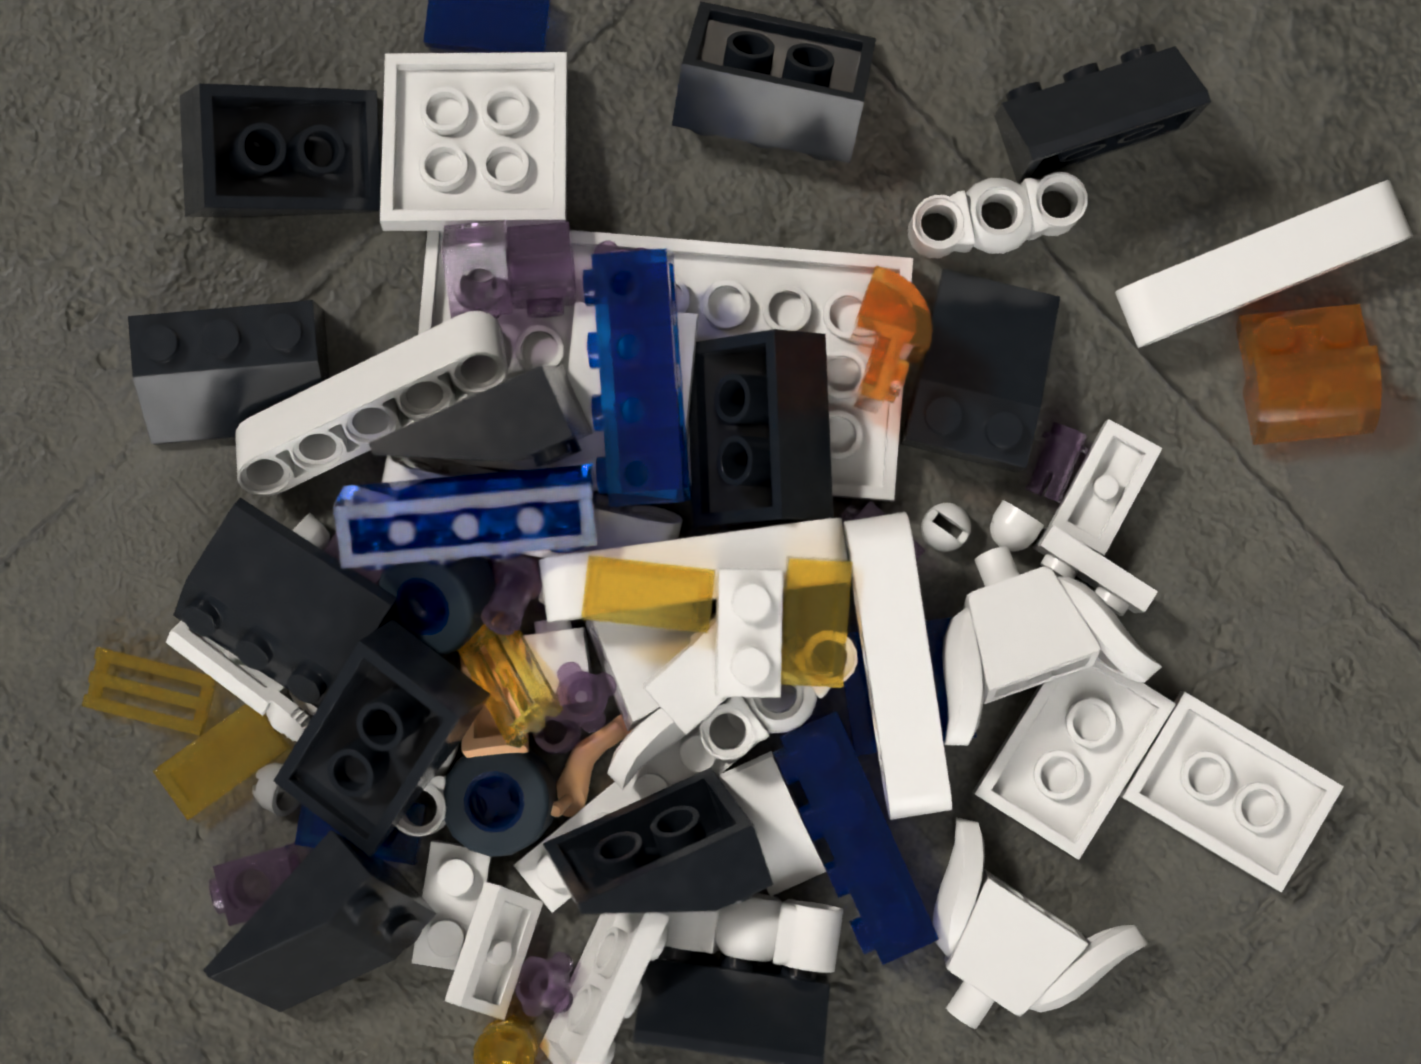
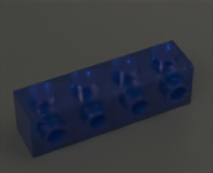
(639, 377)
(467, 517)
(858, 837)

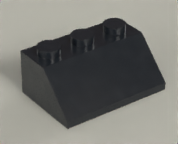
(773, 82)
(1099, 110)
(221, 365)
(760, 430)
(280, 602)
(733, 1008)

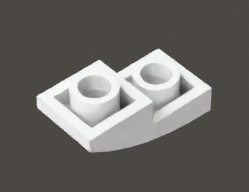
(687, 682)
(772, 809)

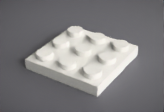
(474, 139)

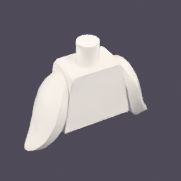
(1027, 634)
(631, 658)
(1009, 944)

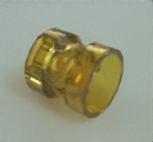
(494, 1049)

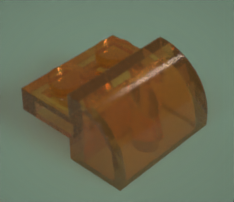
(897, 329)
(1309, 374)

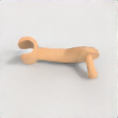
(576, 775)

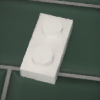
(1105, 486)
(1113, 584)
(748, 632)
(452, 890)
(494, 951)

